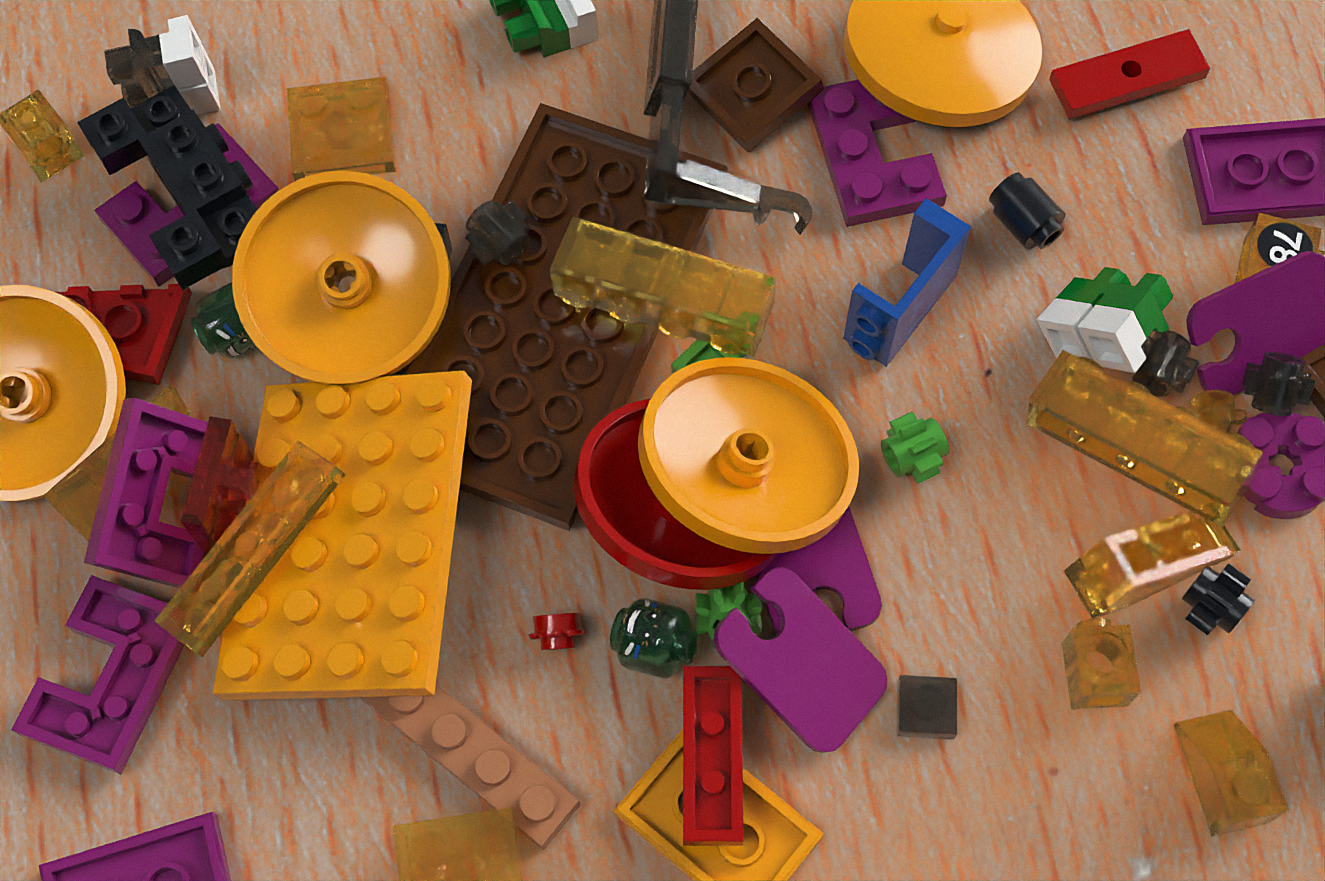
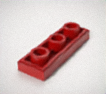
(1129, 74)

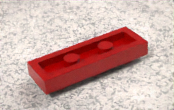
(712, 757)

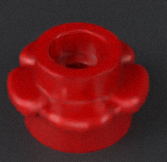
(556, 630)

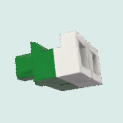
(548, 24)
(1107, 318)

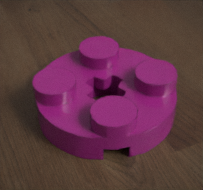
(1304, 444)

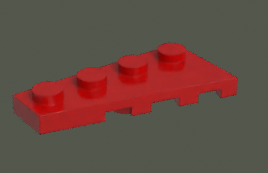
(139, 322)

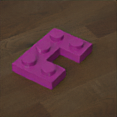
(863, 184)
(135, 215)
(126, 524)
(111, 719)

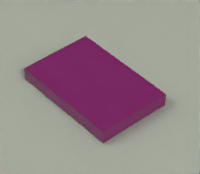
(1258, 170)
(170, 853)

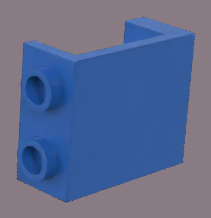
(934, 253)

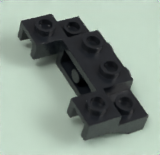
(192, 170)

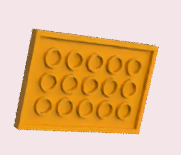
(367, 578)

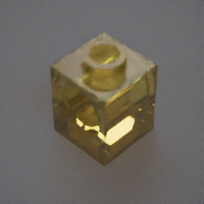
(40, 136)
(1098, 689)

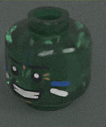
(219, 324)
(653, 638)

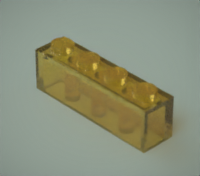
(663, 287)
(1144, 437)

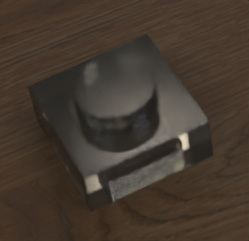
(926, 707)

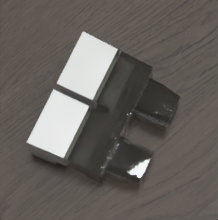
(164, 61)

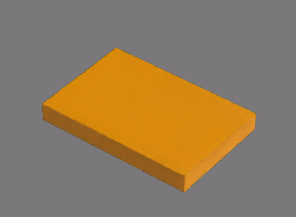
(773, 832)

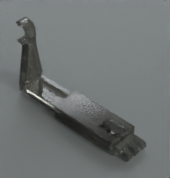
(666, 88)

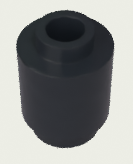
(1027, 211)

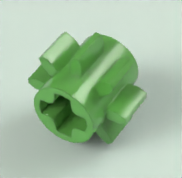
(915, 447)
(718, 602)

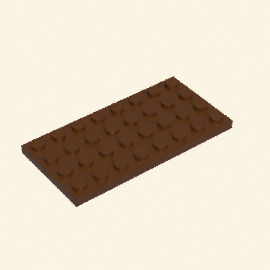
(534, 361)

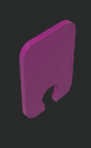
(1267, 313)
(838, 565)
(813, 668)

